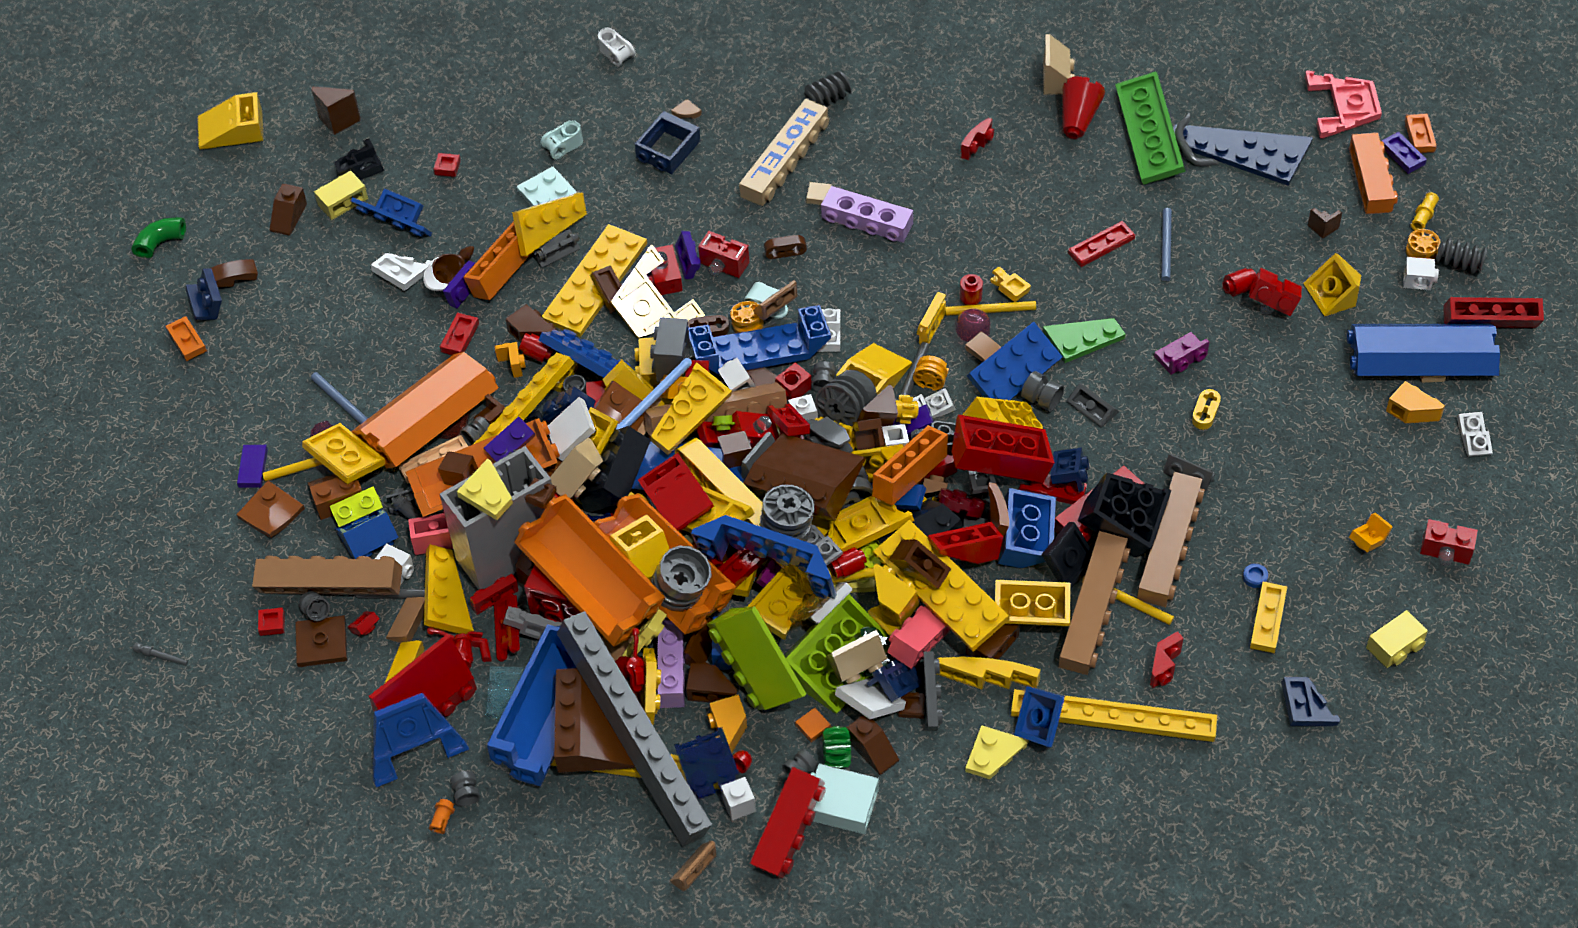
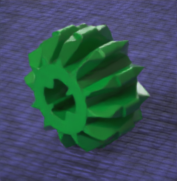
(836, 747)

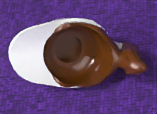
(445, 268)

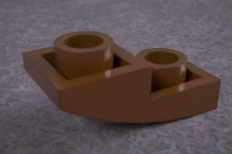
(234, 270)

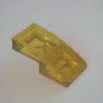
(806, 608)

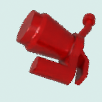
(465, 642)
(633, 667)

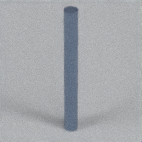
(1166, 245)
(338, 397)

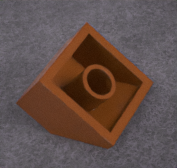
(329, 491)

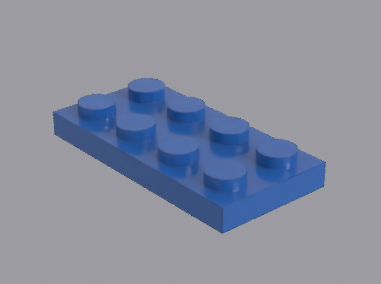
(580, 351)
(1010, 366)

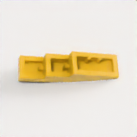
(977, 671)

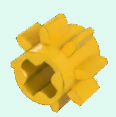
(906, 409)

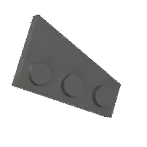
(933, 691)

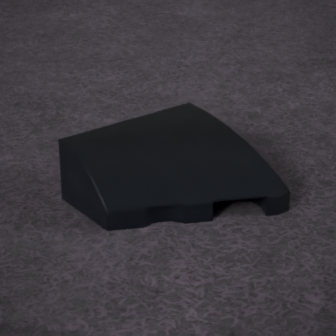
(358, 159)

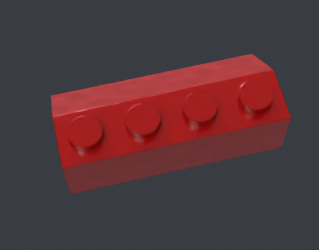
(1001, 449)

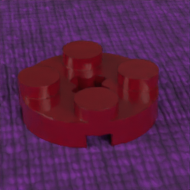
(957, 501)

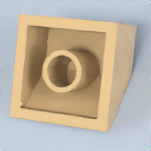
(1056, 65)
(577, 469)
(856, 657)

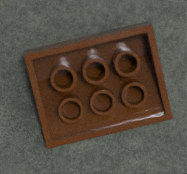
(811, 466)
(582, 731)

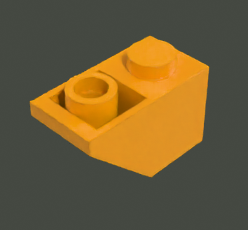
(1414, 405)
(730, 716)

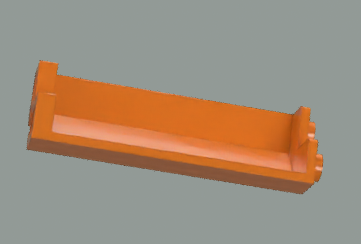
(426, 408)
(427, 481)
(589, 569)
(719, 587)

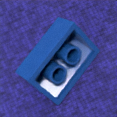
(1029, 528)

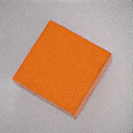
(812, 725)

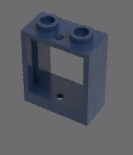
(675, 127)

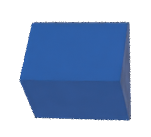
(1039, 716)

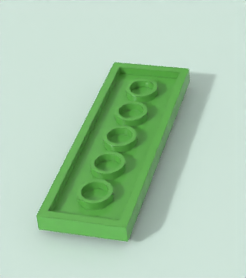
(1150, 128)

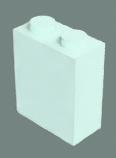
(847, 799)

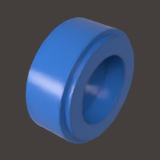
(1255, 575)

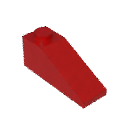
(971, 543)

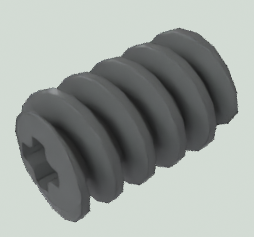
(828, 88)
(1463, 255)

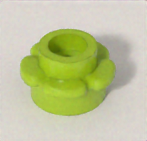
(722, 422)

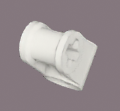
(614, 46)

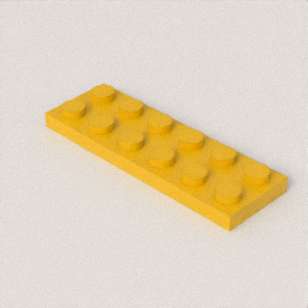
(579, 298)
(958, 601)

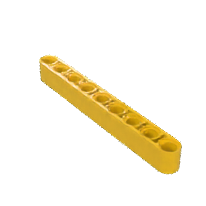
(716, 476)

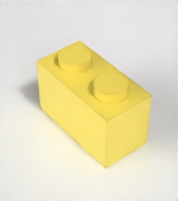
(337, 195)
(1397, 639)

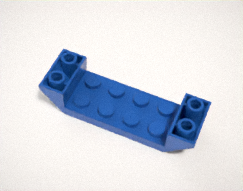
(763, 346)
(715, 536)

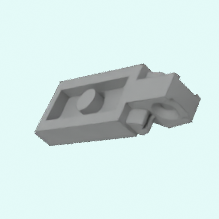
(528, 624)

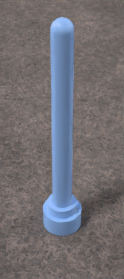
(655, 394)

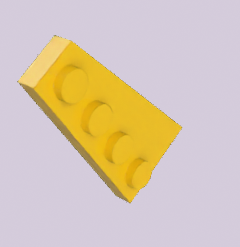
(544, 221)
(444, 596)

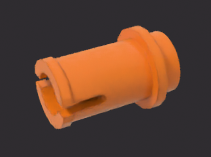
(444, 809)

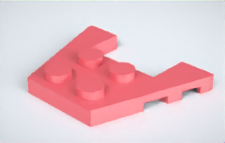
(1353, 100)

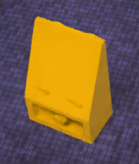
(231, 122)
(878, 365)
(1003, 411)

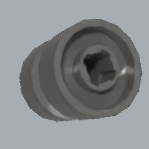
(1045, 392)

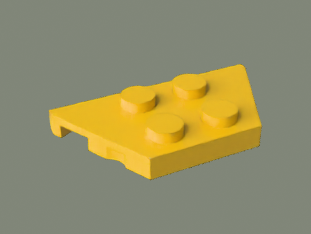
(722, 506)
(865, 523)
(652, 677)

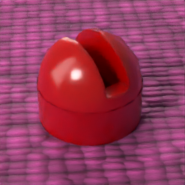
(743, 761)

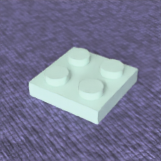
(545, 187)

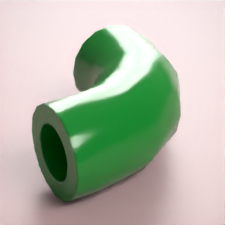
(156, 233)

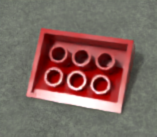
(436, 673)

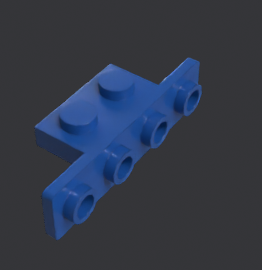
(395, 208)

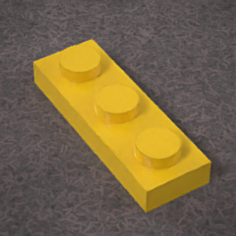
(1268, 617)

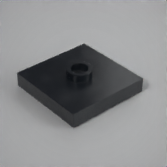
(1068, 555)

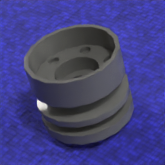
(845, 397)
(788, 511)
(688, 569)

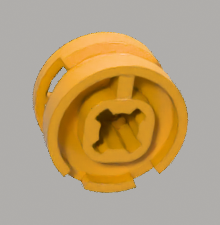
(1421, 245)
(745, 318)
(931, 371)

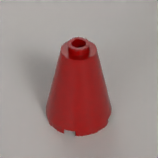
(1080, 104)

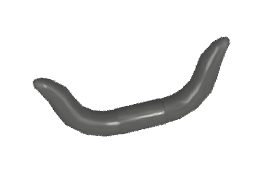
(1186, 148)

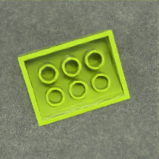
(809, 653)
(755, 658)

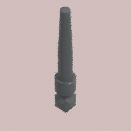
(150, 651)

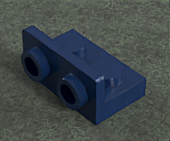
(204, 296)
(1070, 466)
(896, 679)

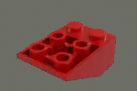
(676, 492)

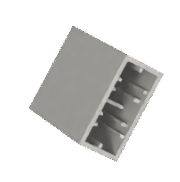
(487, 545)

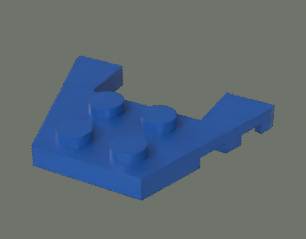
(406, 727)

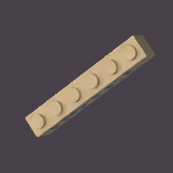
(784, 152)

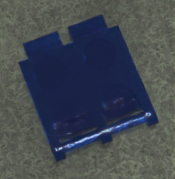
(707, 762)

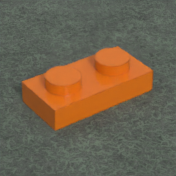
(1420, 132)
(186, 338)

